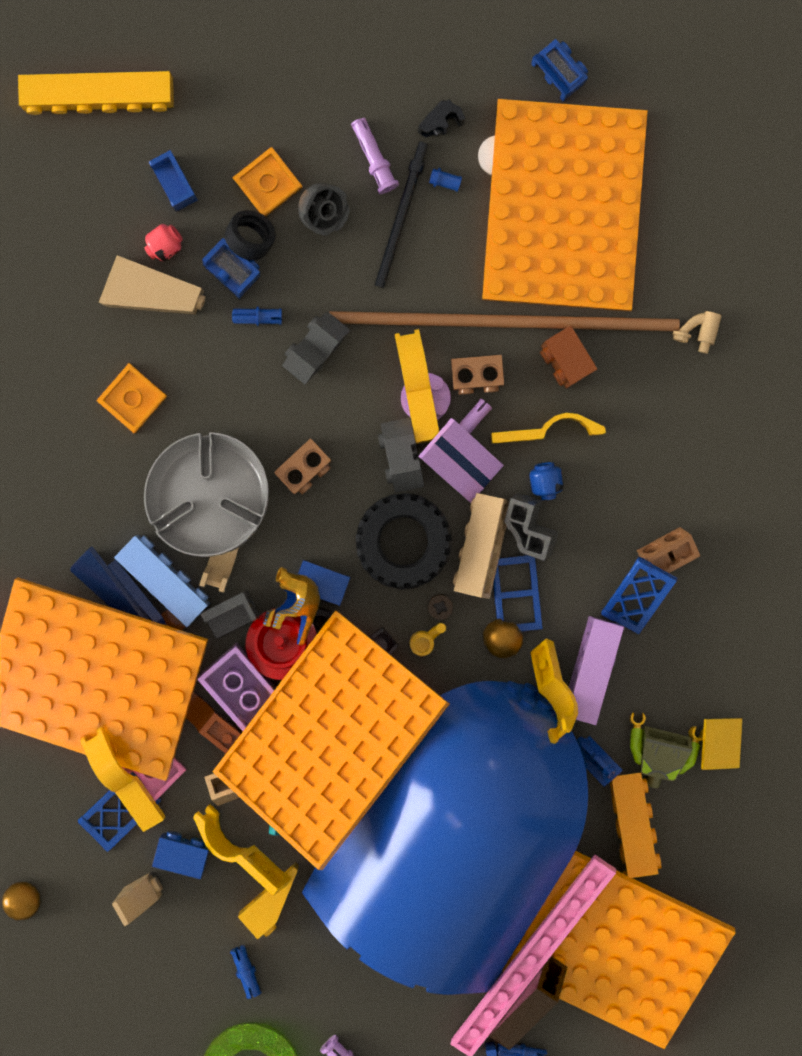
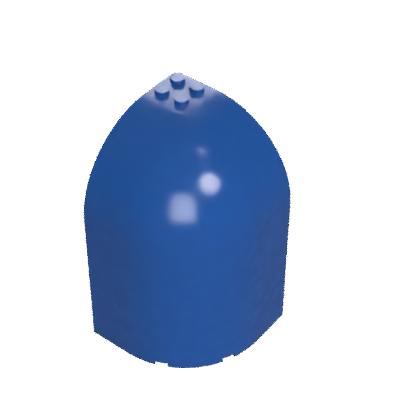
(459, 844)

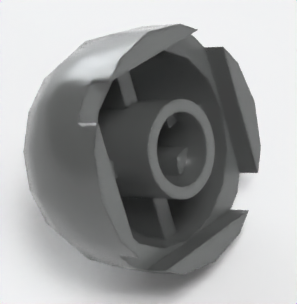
(323, 208)

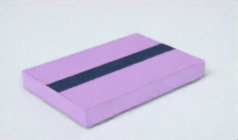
(460, 460)

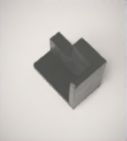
(231, 614)

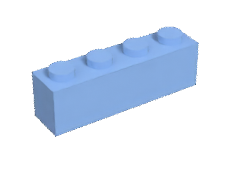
(162, 579)

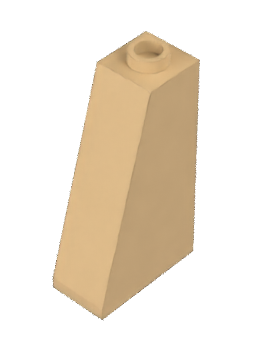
(144, 288)

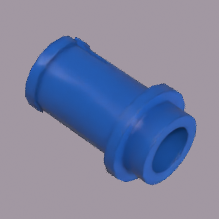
(445, 179)

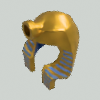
(301, 601)

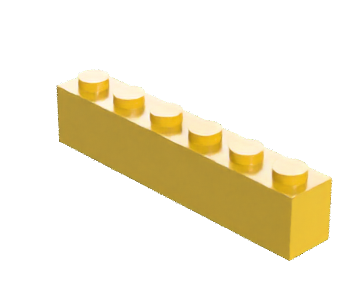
(96, 91)

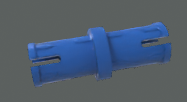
(245, 972)

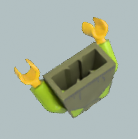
(662, 752)

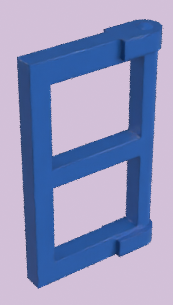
(534, 592)

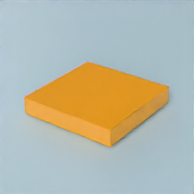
(267, 182)
(132, 398)

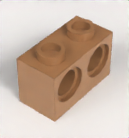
(476, 366)
(298, 461)
(670, 550)

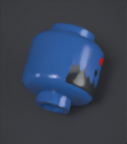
(546, 480)

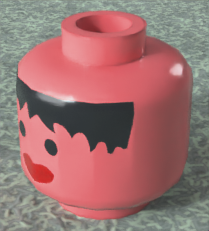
(163, 242)

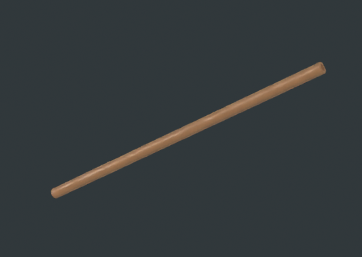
(506, 321)

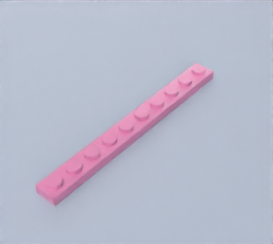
(533, 955)

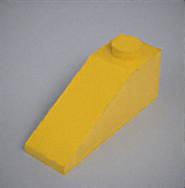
(265, 908)

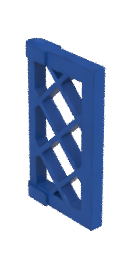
(653, 574)
(99, 807)

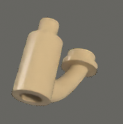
(708, 331)

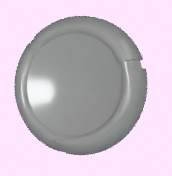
(206, 494)

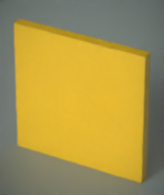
(721, 743)

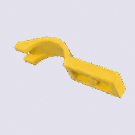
(417, 386)
(538, 434)
(554, 689)
(116, 779)
(250, 858)

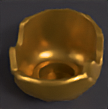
(502, 638)
(21, 901)

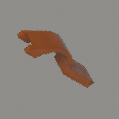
(211, 724)

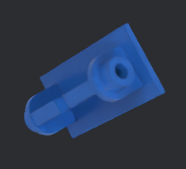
(598, 761)

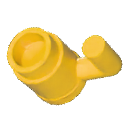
(423, 642)

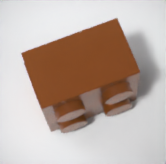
(567, 357)

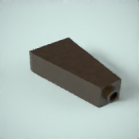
(531, 1005)

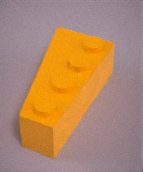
(634, 826)

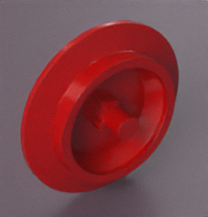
(276, 650)

